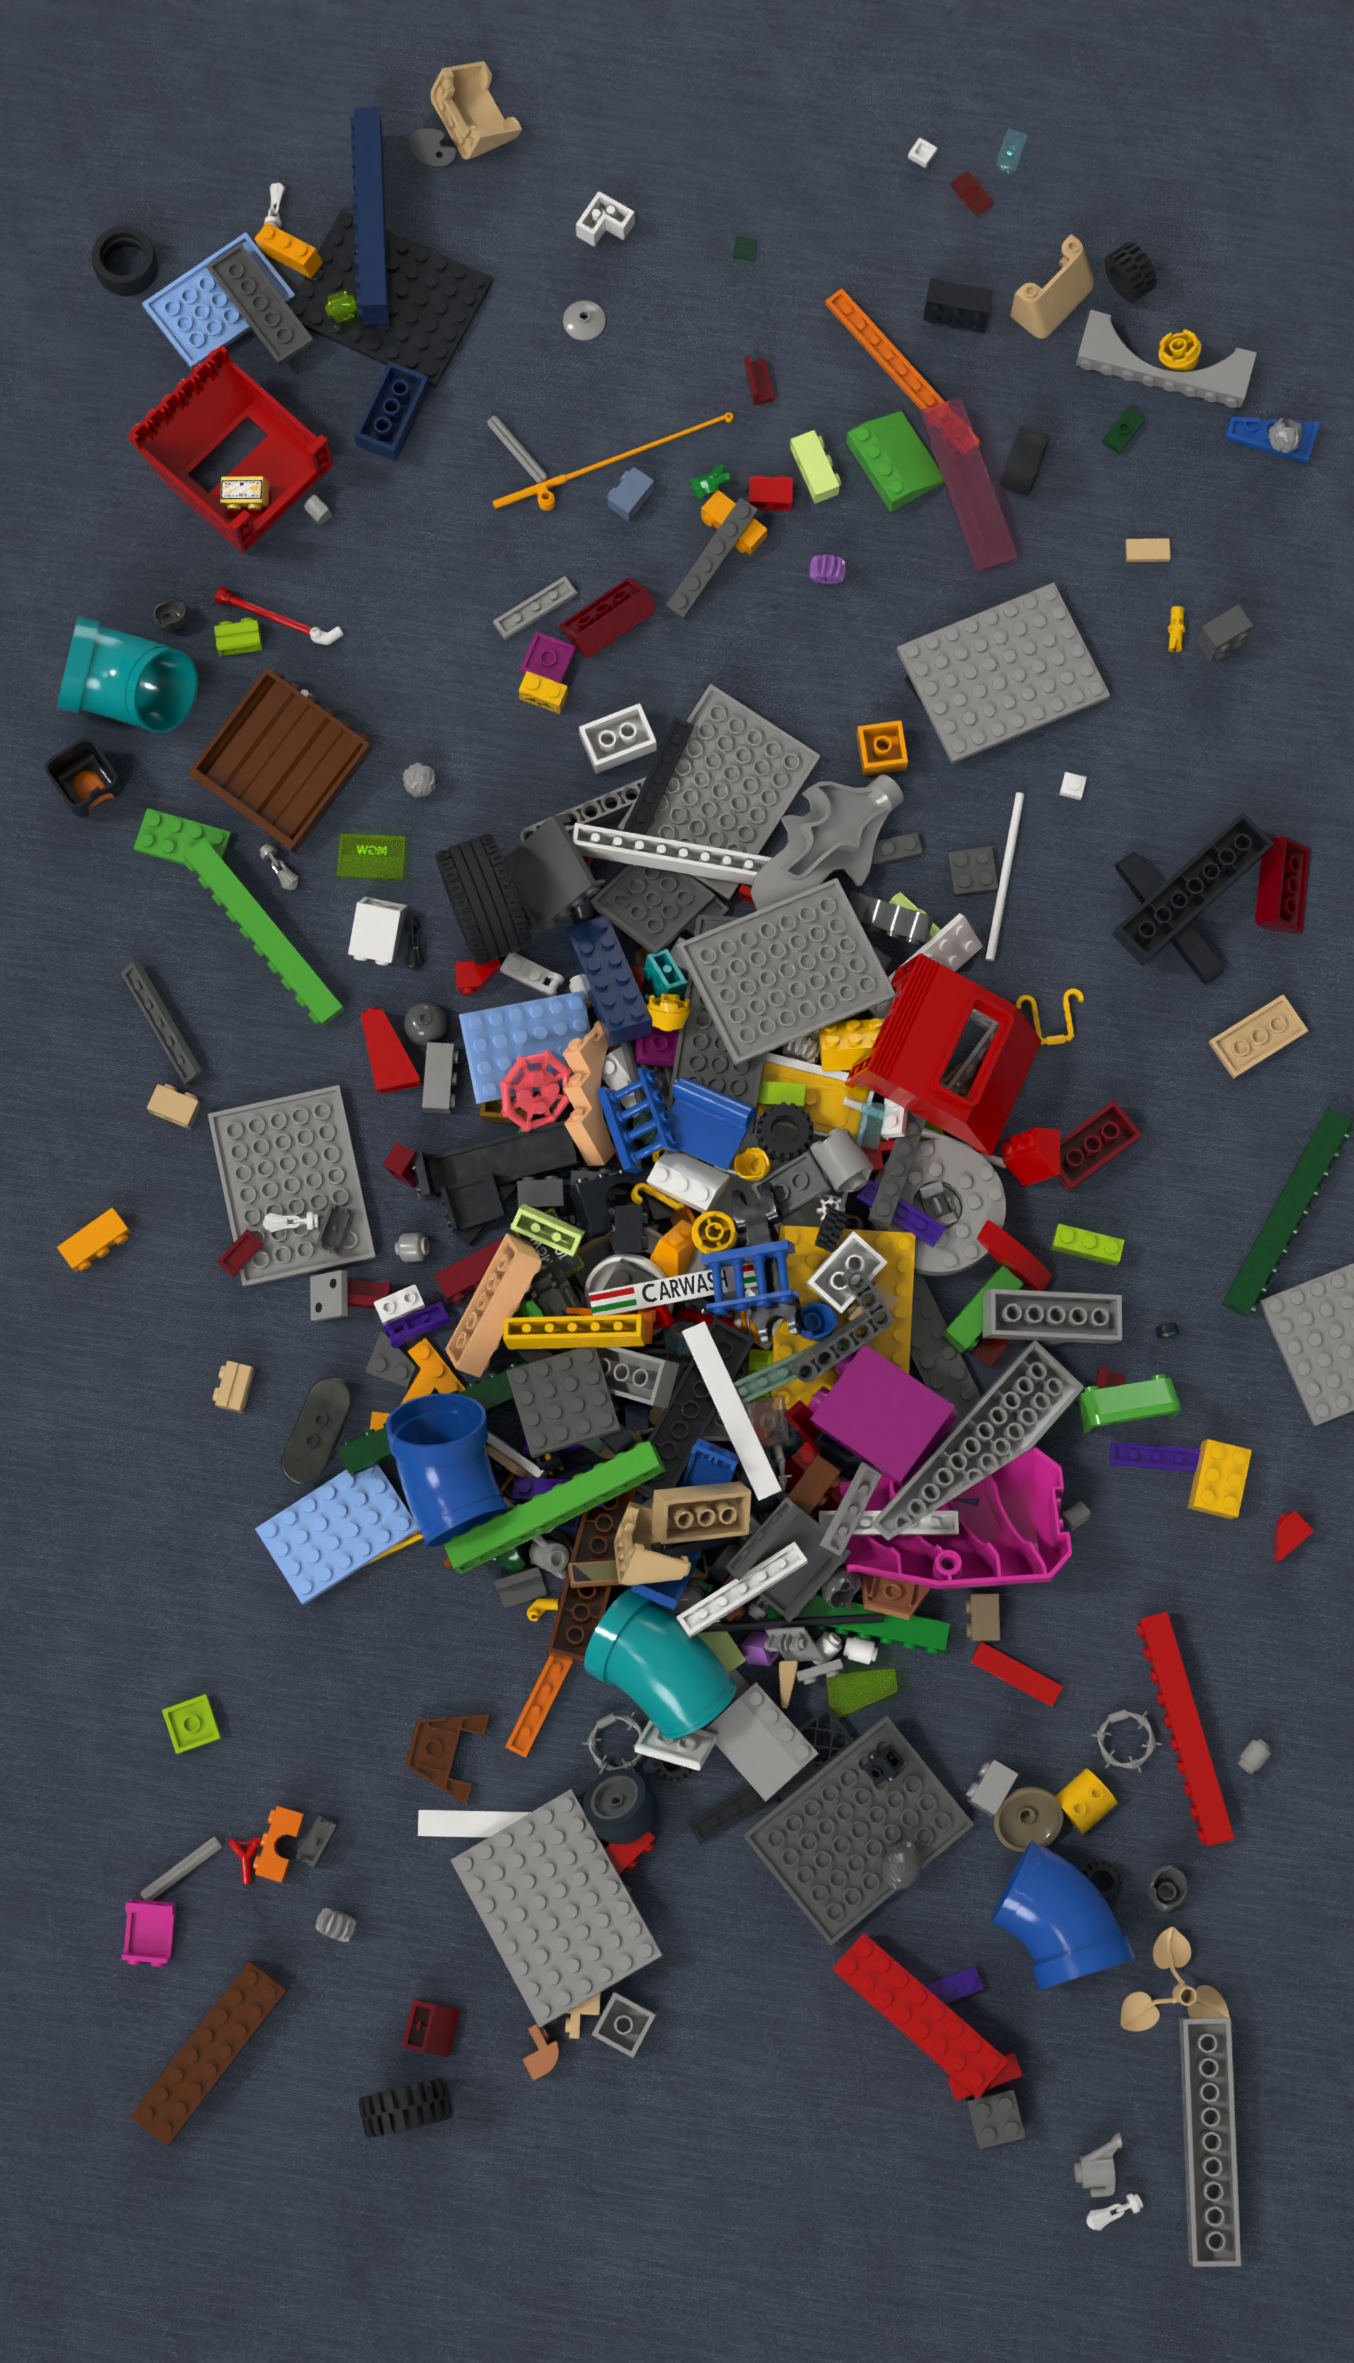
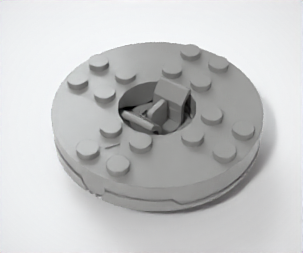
(959, 1193)

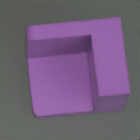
(755, 1651)

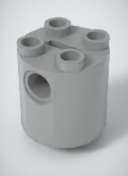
(842, 1161)

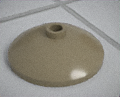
(1039, 1824)

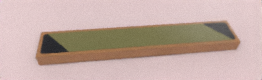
(605, 1573)

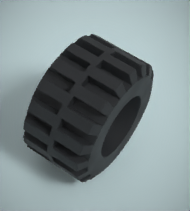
(1130, 272)
(781, 1113)

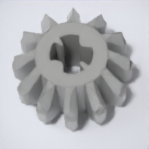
(335, 1924)

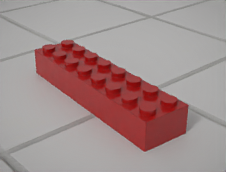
(921, 2016)

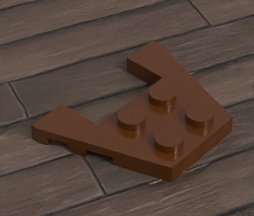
(435, 1747)

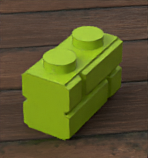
(238, 637)

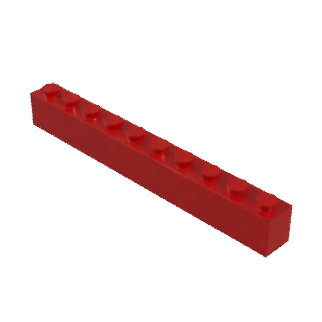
(1185, 1729)

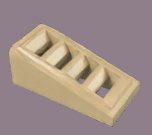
(787, 1675)

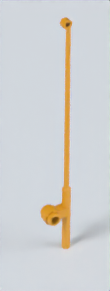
(547, 500)

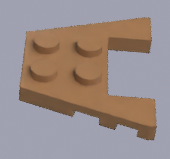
(891, 1596)

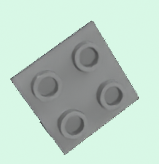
(793, 1644)

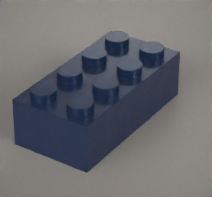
(392, 411)

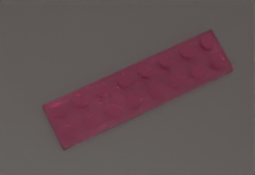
(968, 485)

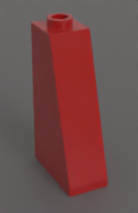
(388, 1058)

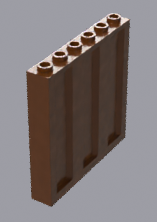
(281, 759)

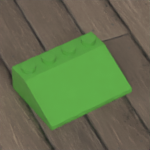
(894, 459)

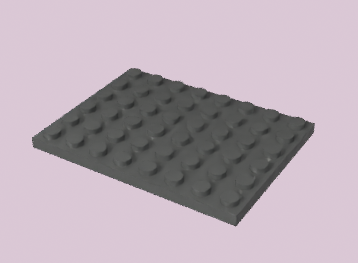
(839, 1824)

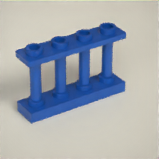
(617, 1120)
(737, 1259)

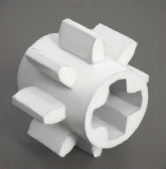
(830, 1203)

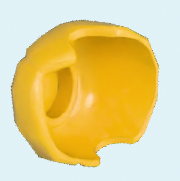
(752, 1164)

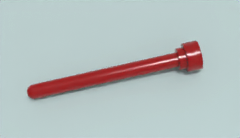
(224, 597)

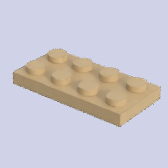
(1258, 1036)

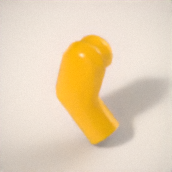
(540, 1606)

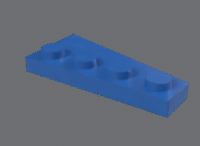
(1255, 434)

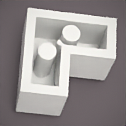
(604, 215)

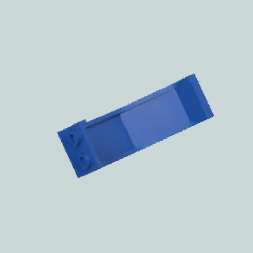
(706, 1466)

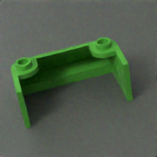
(1128, 1402)

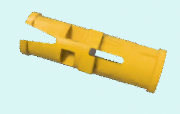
(1176, 628)

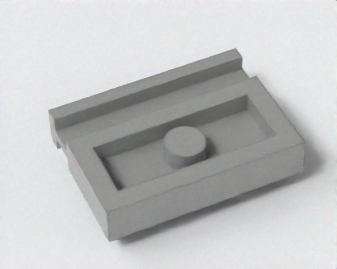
(810, 1675)

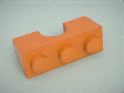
(271, 1863)

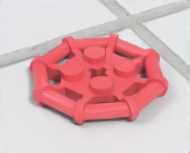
(523, 1090)

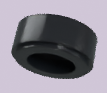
(1167, 1330)

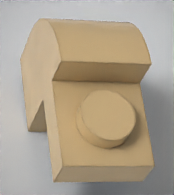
(589, 2007)

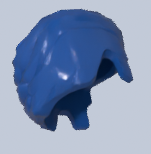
(818, 1321)

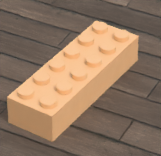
(495, 1299)

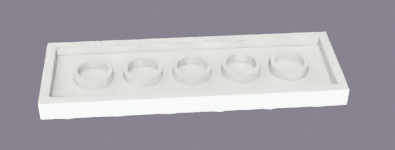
(949, 947)

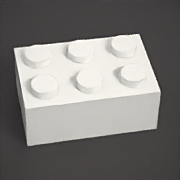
(617, 738)
(828, 1278)

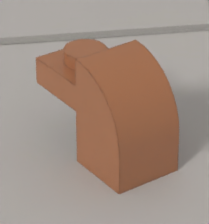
(545, 2058)

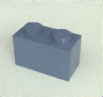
(630, 493)

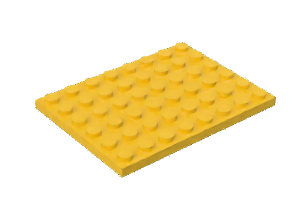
(895, 1277)

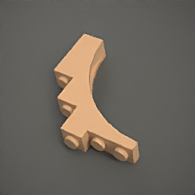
(587, 1120)

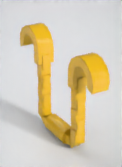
(1058, 1039)
(651, 1191)

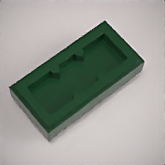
(1123, 430)

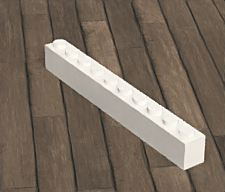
(667, 854)

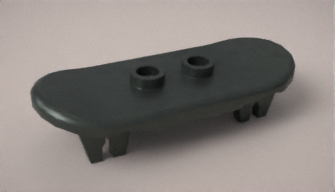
(553, 1294)
(316, 1431)

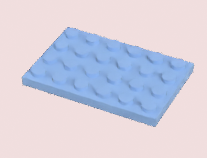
(199, 314)
(522, 1029)
(336, 1531)

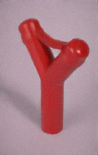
(245, 1857)

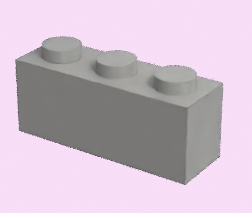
(439, 1078)

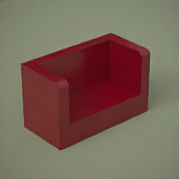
(399, 1164)
(365, 1293)

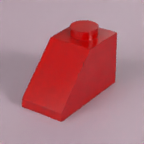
(472, 977)
(1289, 1534)

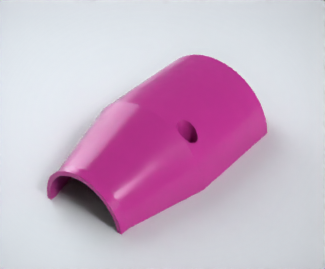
(1002, 1541)

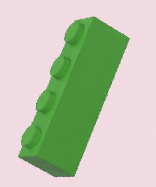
(969, 1322)

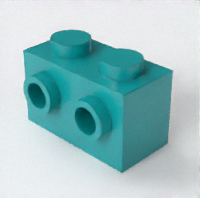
(664, 974)

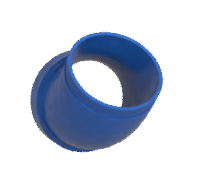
(444, 1465)
(1059, 1919)

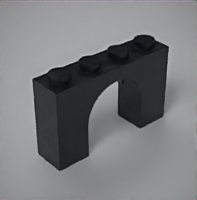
(591, 1207)

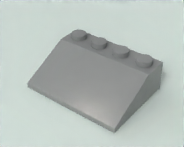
(761, 1742)

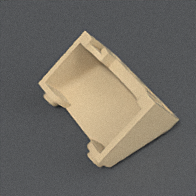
(470, 111)
(1045, 309)
(633, 1552)

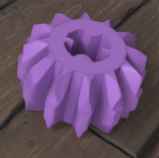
(827, 569)

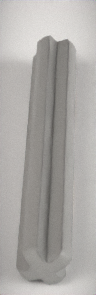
(517, 449)
(181, 1869)

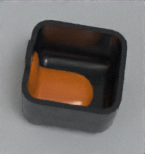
(83, 776)

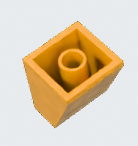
(674, 1250)

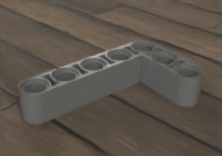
(848, 1331)

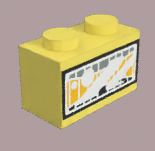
(244, 492)

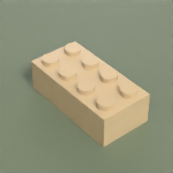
(701, 1512)

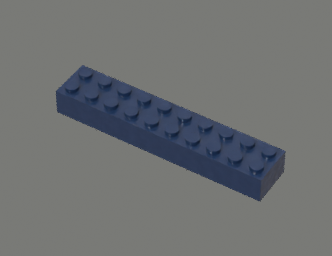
(369, 216)

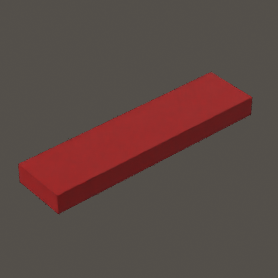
(1016, 1674)

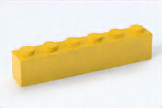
(574, 1332)

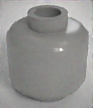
(412, 1247)

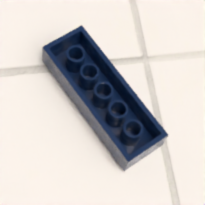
(608, 980)

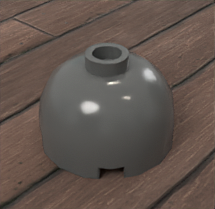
(425, 1023)

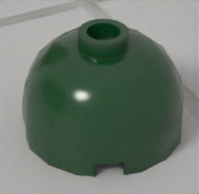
(515, 1559)

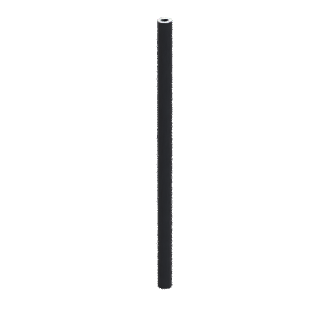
(795, 1622)

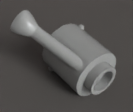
(549, 1556)
(1098, 2169)

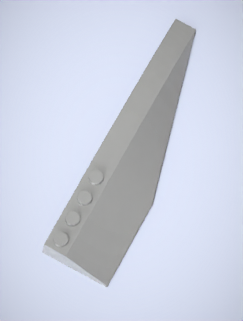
(991, 1434)

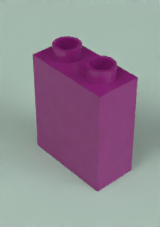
(882, 1415)

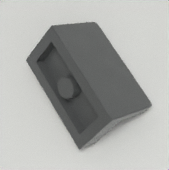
(521, 1587)

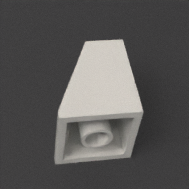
(377, 930)

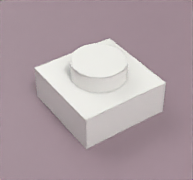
(922, 152)
(1072, 785)

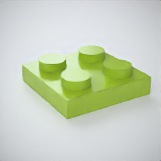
(191, 1724)

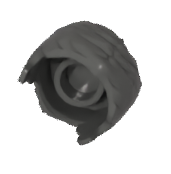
(841, 1588)
(902, 1865)
(1167, 1888)

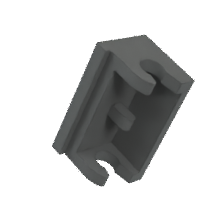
(334, 1229)
(316, 1841)

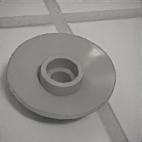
(584, 328)

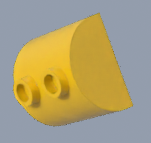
(1085, 1800)

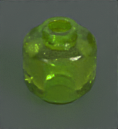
(341, 306)

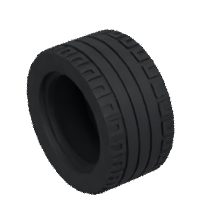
(483, 899)

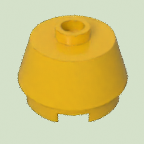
(1180, 351)
(668, 1011)
(714, 1232)

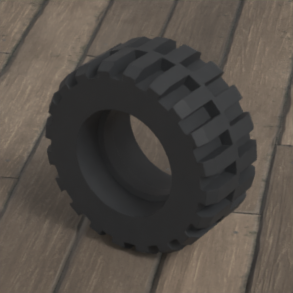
(405, 2107)

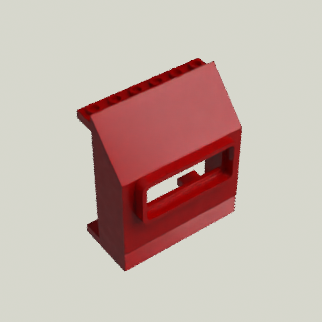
(200, 417)
(921, 1040)

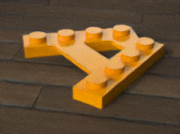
(433, 1375)

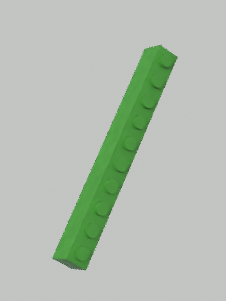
(263, 932)
(554, 1507)

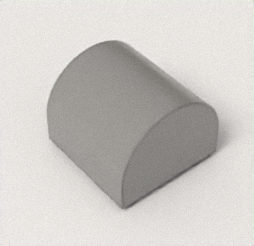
(318, 510)
(1076, 1515)

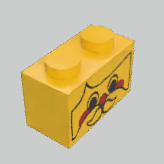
(543, 692)

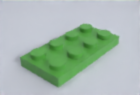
(171, 836)

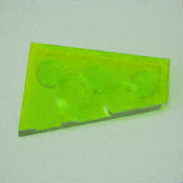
(857, 1689)

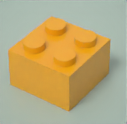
(882, 748)

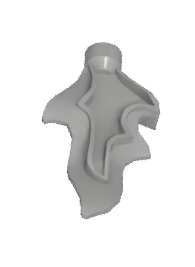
(831, 837)

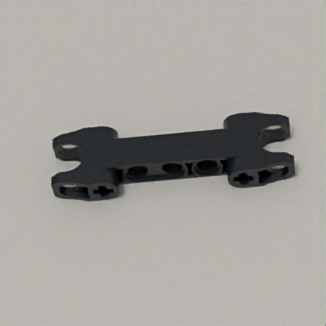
(759, 1224)

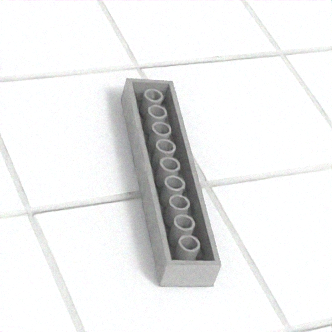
(1210, 2142)

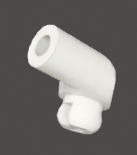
(325, 638)

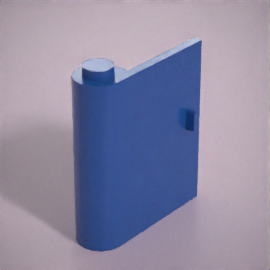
(708, 1122)

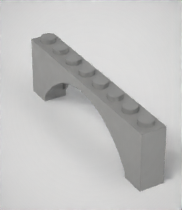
(1220, 383)

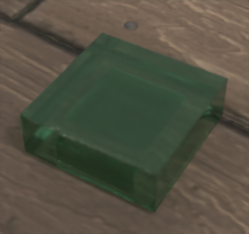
(744, 249)

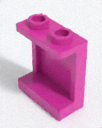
(149, 1932)

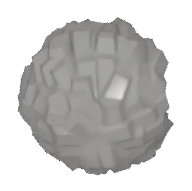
(1285, 435)
(419, 780)

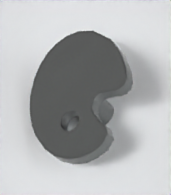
(426, 144)

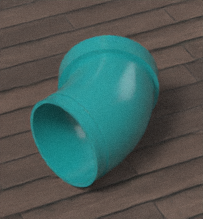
(127, 678)
(659, 1666)

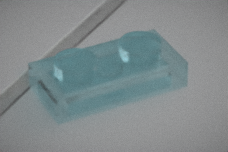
(1011, 151)
(870, 1124)

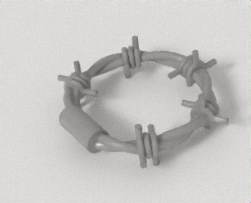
(779, 1460)
(1118, 1716)
(603, 1722)

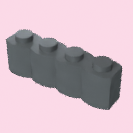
(891, 918)

